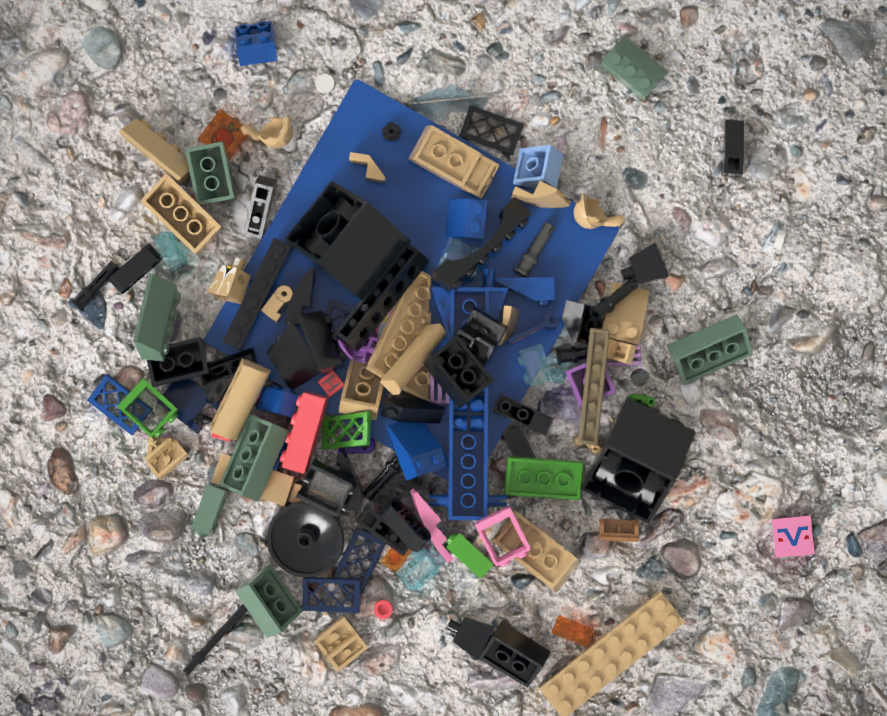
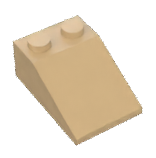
(628, 316)
(361, 390)

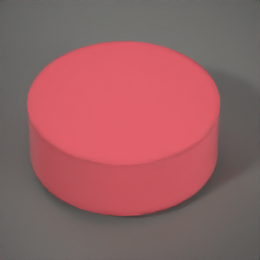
(383, 609)

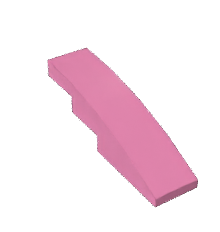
(429, 520)

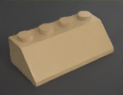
(156, 149)
(181, 214)

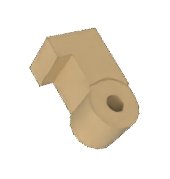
(276, 303)

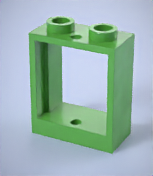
(130, 399)
(468, 554)

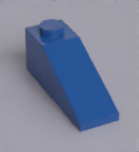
(533, 288)

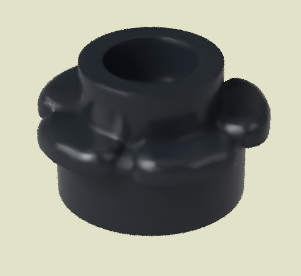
(386, 131)

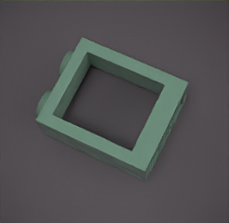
(209, 510)

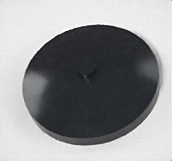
(305, 539)

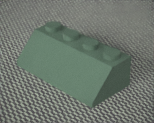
(156, 318)
(710, 349)
(254, 458)

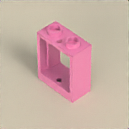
(494, 518)

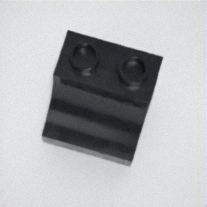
(347, 239)
(638, 460)

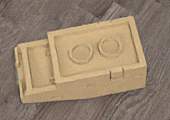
(453, 161)
(546, 558)

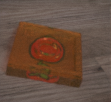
(225, 129)

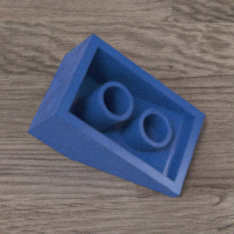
(416, 449)

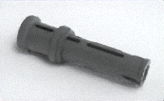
(530, 257)

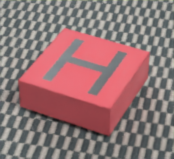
(331, 383)

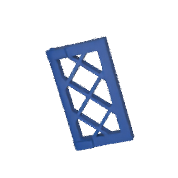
(104, 409)

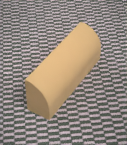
(413, 358)
(239, 399)
(277, 486)

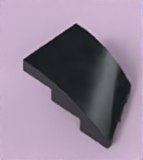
(482, 335)
(293, 357)

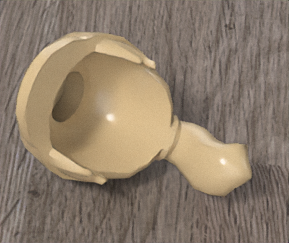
(273, 134)
(592, 216)

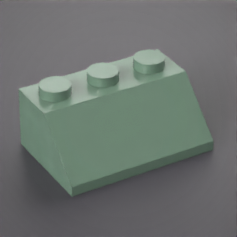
(633, 68)
(210, 173)
(268, 601)

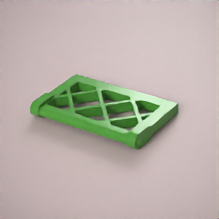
(364, 428)

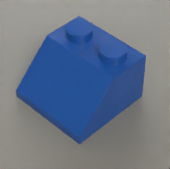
(466, 219)

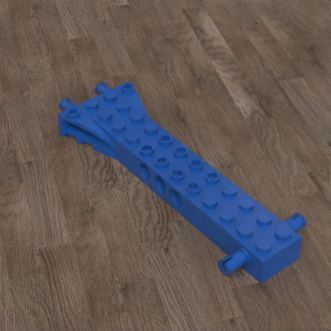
(468, 426)

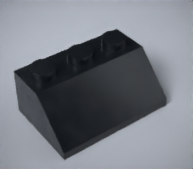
(322, 341)
(184, 361)
(222, 372)
(458, 372)
(514, 654)

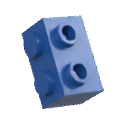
(277, 400)

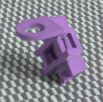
(365, 351)

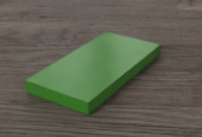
(543, 478)

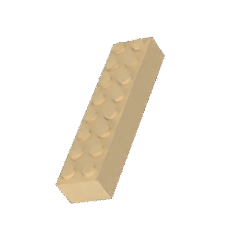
(611, 654)

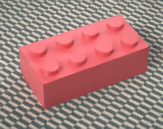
(305, 431)

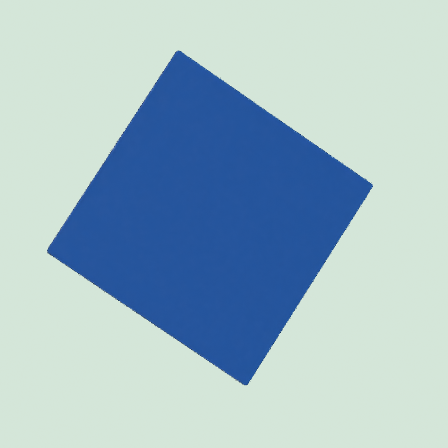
(419, 208)

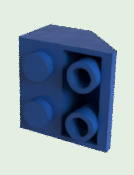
(256, 43)

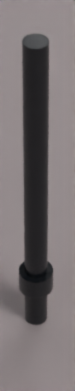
(199, 657)

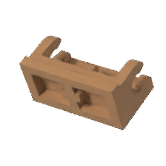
(618, 530)

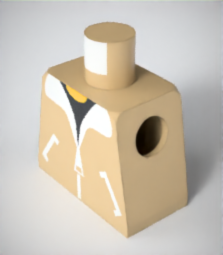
(230, 282)

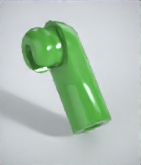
(650, 401)

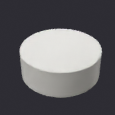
(325, 83)
(780, 239)

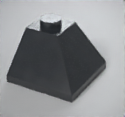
(578, 321)

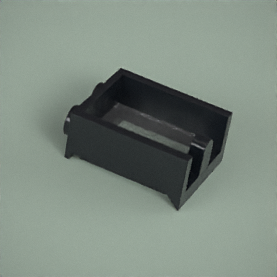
(327, 488)

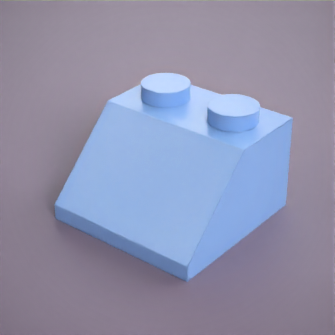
(537, 165)

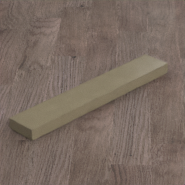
(593, 386)

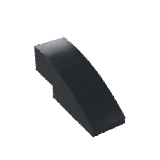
(301, 297)

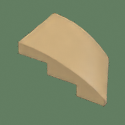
(544, 196)

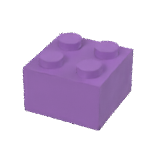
(576, 381)

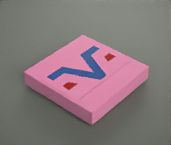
(792, 536)

